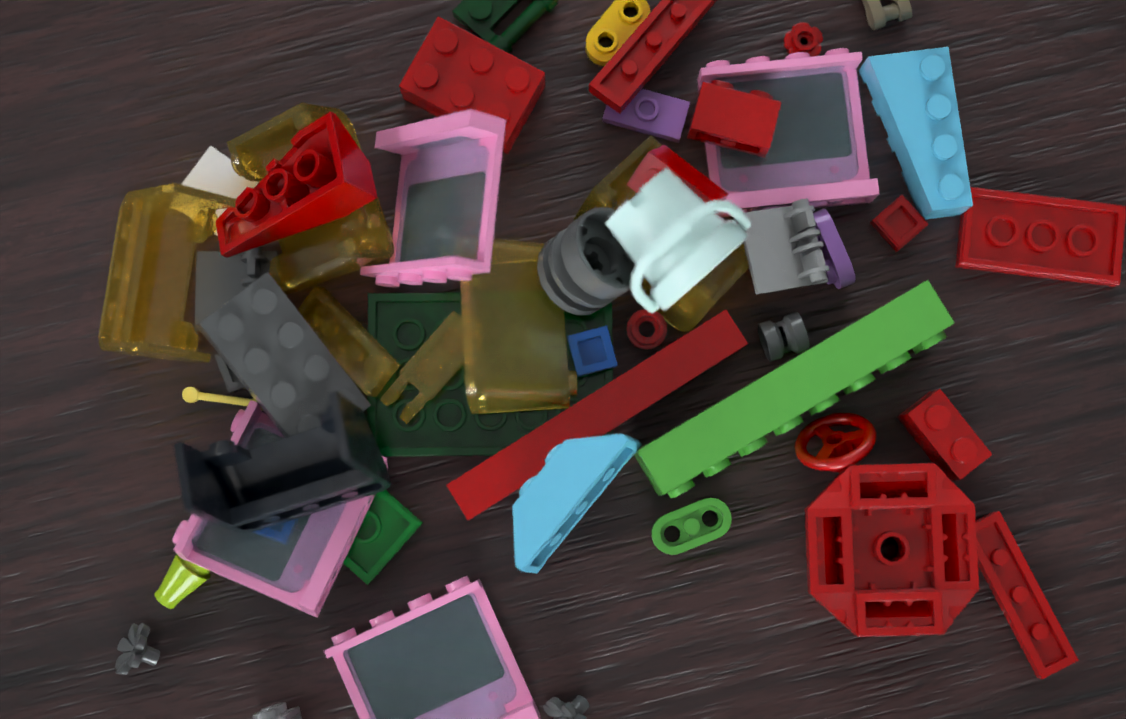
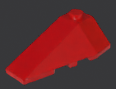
(310, 186)

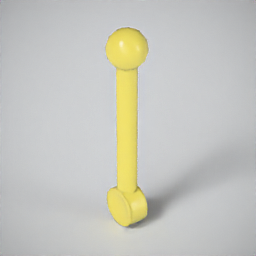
(192, 395)

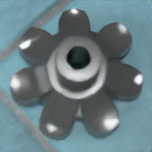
(135, 650)
(559, 710)

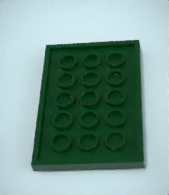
(445, 423)

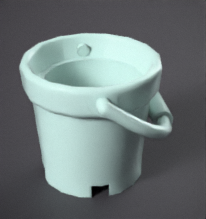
(674, 238)

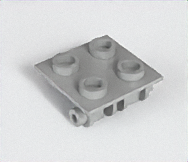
(784, 248)

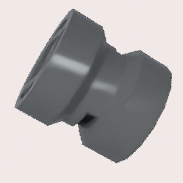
(783, 336)

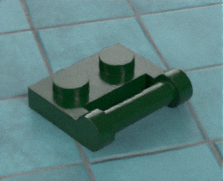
(485, 15)

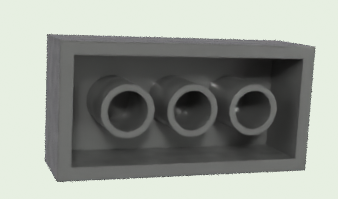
(278, 356)

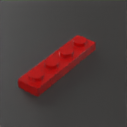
(646, 51)
(1021, 598)

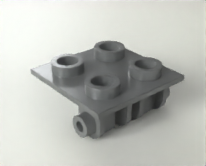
(223, 277)

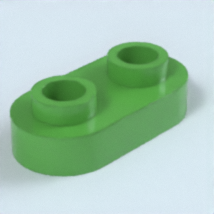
(690, 526)

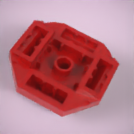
(935, 557)

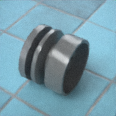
(585, 265)

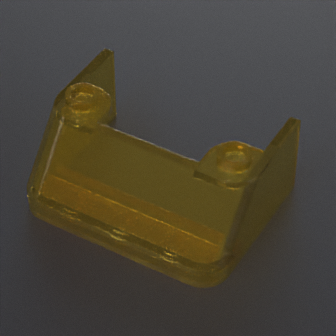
(154, 269)

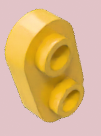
(615, 26)

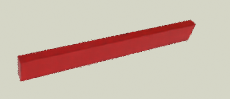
(599, 412)

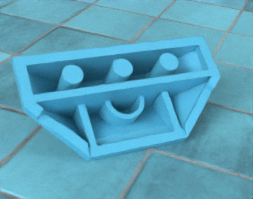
(563, 494)

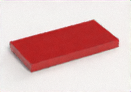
(1042, 237)

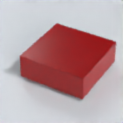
(899, 223)

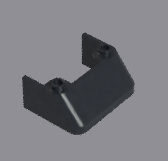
(284, 477)

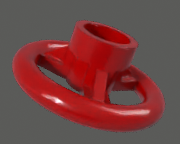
(838, 448)

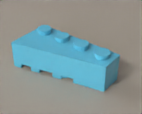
(922, 119)

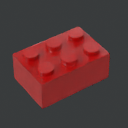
(465, 73)

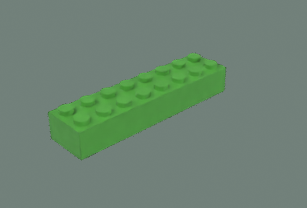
(799, 385)

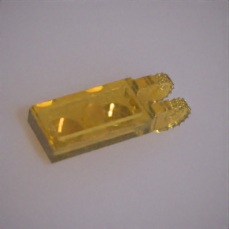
(430, 366)

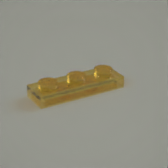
(348, 341)

